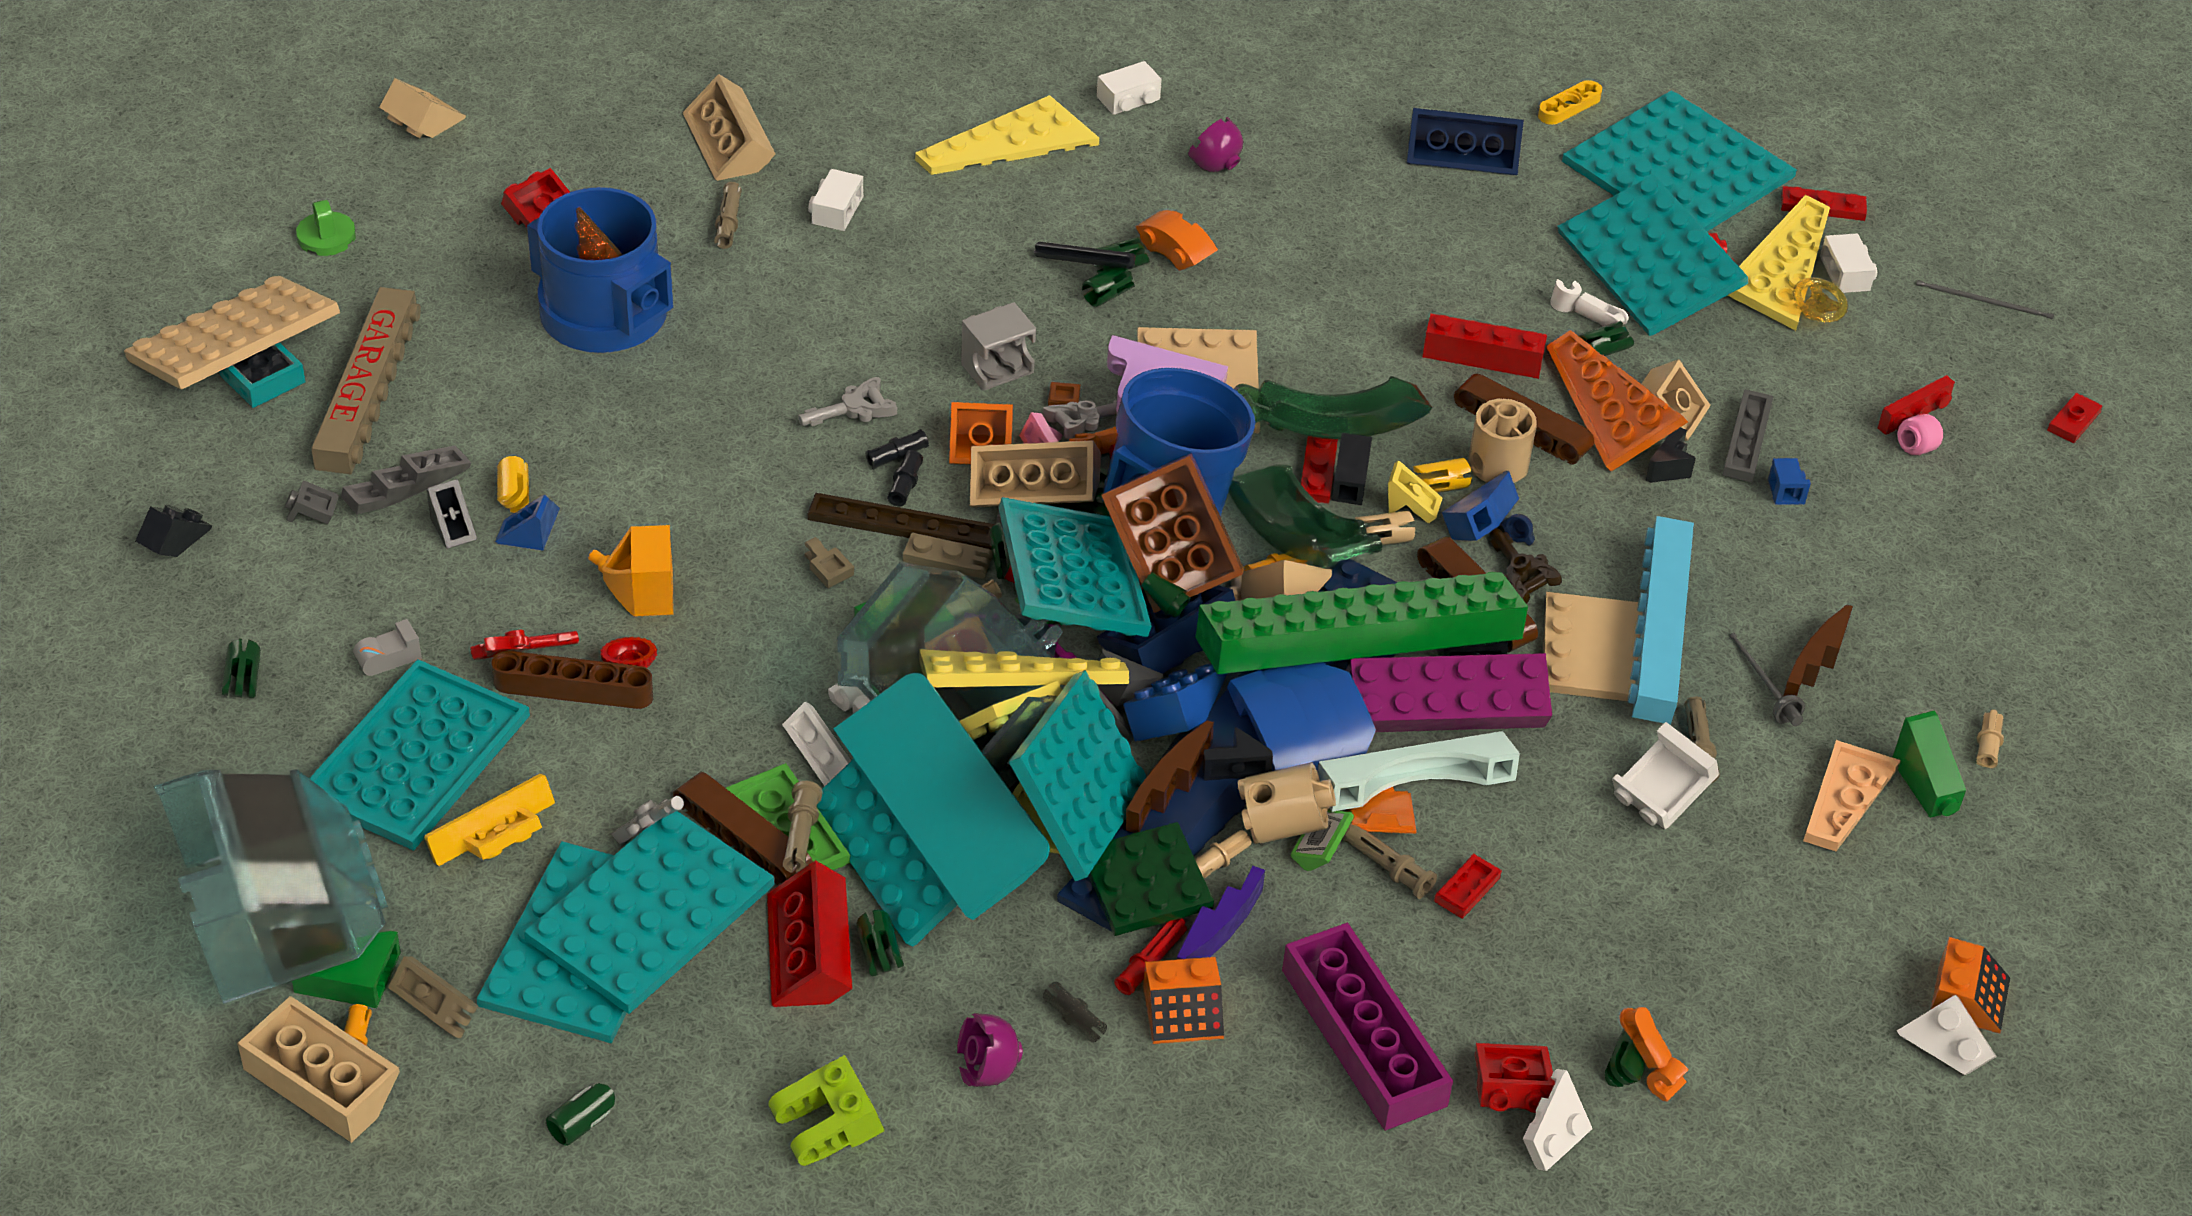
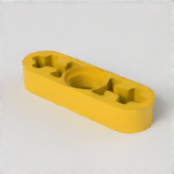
(1583, 94)

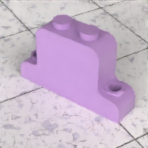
(1132, 358)

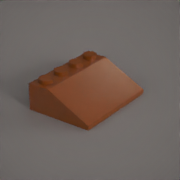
(1173, 528)

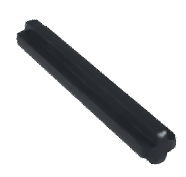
(1085, 255)

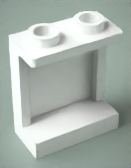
(1666, 778)

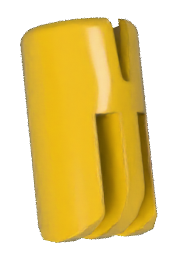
(1447, 473)
(513, 483)

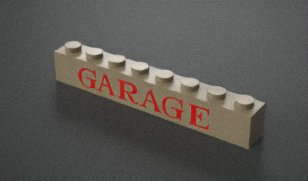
(365, 381)

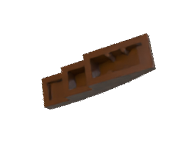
(1819, 651)
(1172, 772)

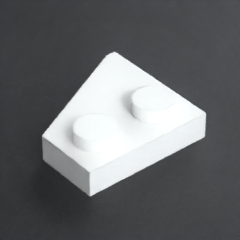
(1950, 1036)
(1557, 1124)

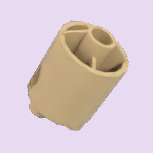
(1502, 439)
(1286, 802)

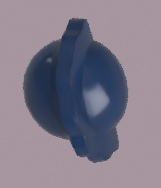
(1519, 528)

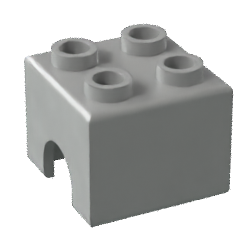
(996, 346)

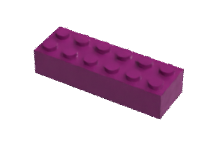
(1454, 691)
(1367, 1026)

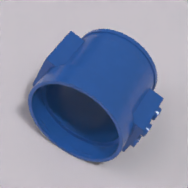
(605, 301)
(1178, 414)

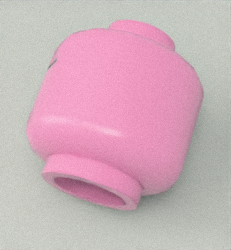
(1920, 434)

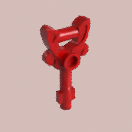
(517, 641)

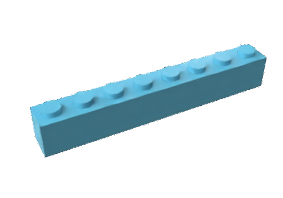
(1662, 620)

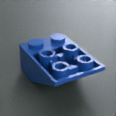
(1174, 703)

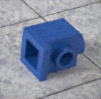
(1788, 482)

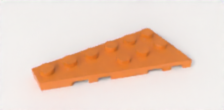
(1611, 402)

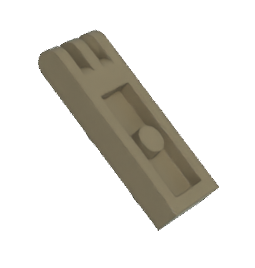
(947, 555)
(432, 996)

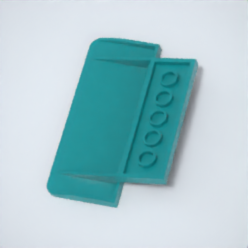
(926, 812)

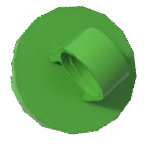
(325, 230)

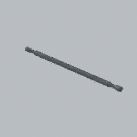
(1985, 299)

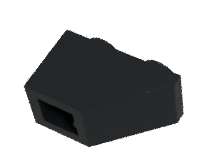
(1351, 469)
(171, 530)

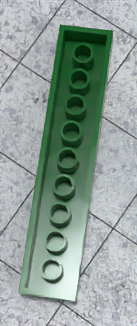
(1360, 622)

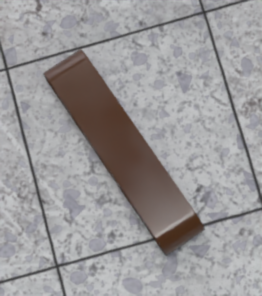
(1553, 431)
(1447, 560)
(572, 679)
(736, 824)

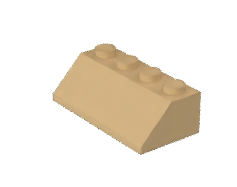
(728, 130)
(1035, 473)
(319, 1068)

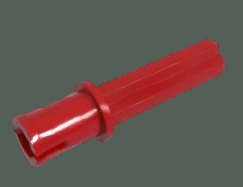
(1153, 951)

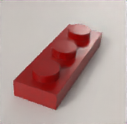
(1841, 205)
(1919, 402)
(1319, 467)

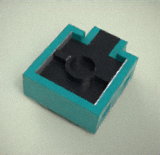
(265, 375)

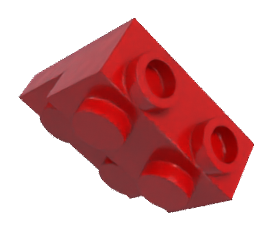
(529, 199)
(1513, 1076)

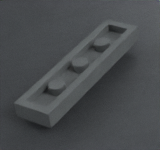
(1748, 435)

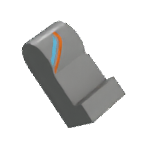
(388, 649)

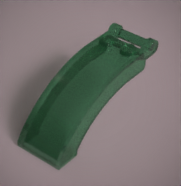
(1330, 415)
(1295, 522)

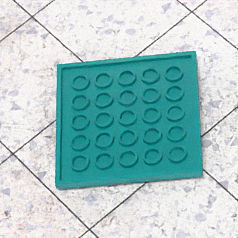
(1689, 151)

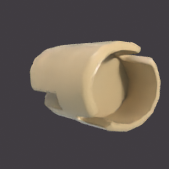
(1390, 526)

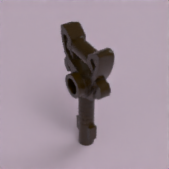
(1524, 567)

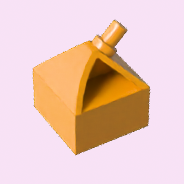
(640, 570)

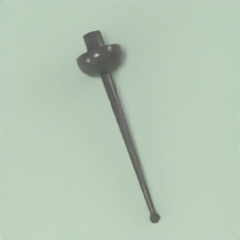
(1788, 707)

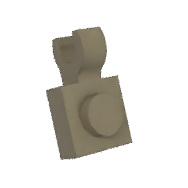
(828, 566)

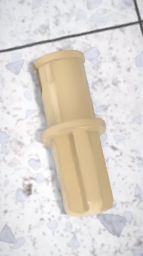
(1990, 739)
(1220, 854)

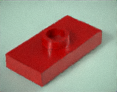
(2075, 418)
(1467, 886)

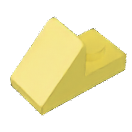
(1410, 490)

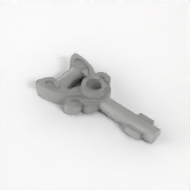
(854, 405)
(1078, 416)
(646, 816)

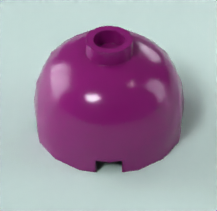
(1218, 147)
(992, 1045)

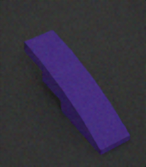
(1217, 926)

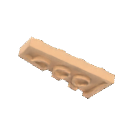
(1847, 791)

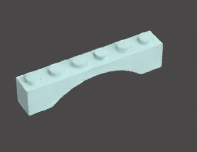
(1474, 759)

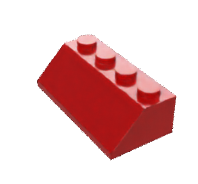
(1484, 345)
(809, 938)

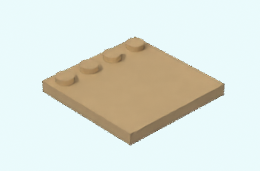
(1221, 346)
(1589, 645)

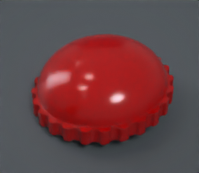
(630, 651)

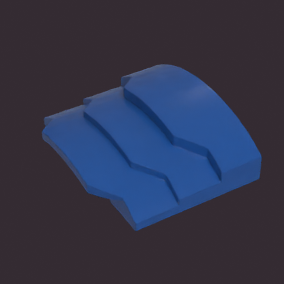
(1304, 713)

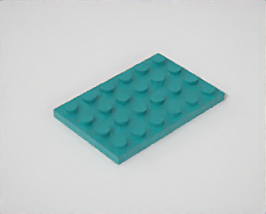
(1652, 255)
(1072, 568)
(418, 752)
(1078, 774)
(649, 910)
(535, 986)

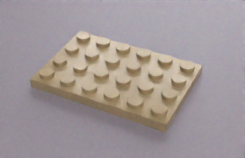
(230, 331)

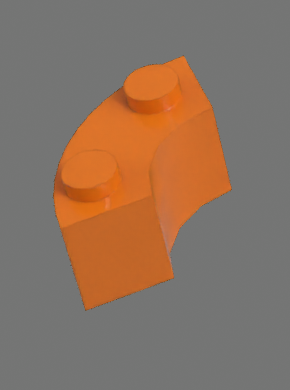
(1176, 239)

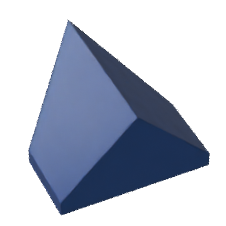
(529, 525)

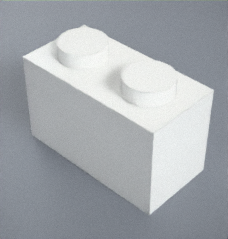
(1129, 87)
(836, 199)
(1848, 262)

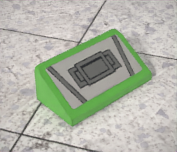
(1318, 847)

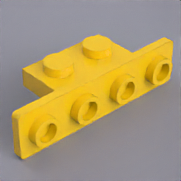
(494, 824)

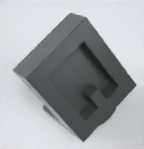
(312, 502)

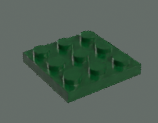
(1149, 880)

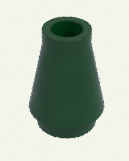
(1166, 595)

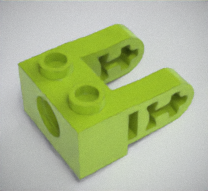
(853, 1115)

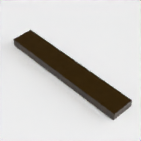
(897, 520)

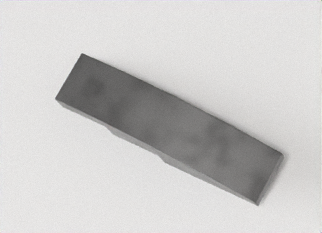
(401, 482)

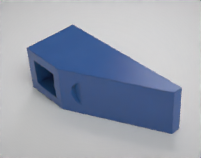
(1482, 509)

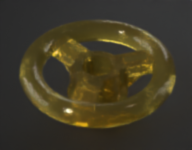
(1819, 303)

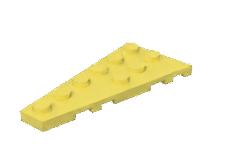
(1013, 136)
(1783, 261)
(1010, 669)

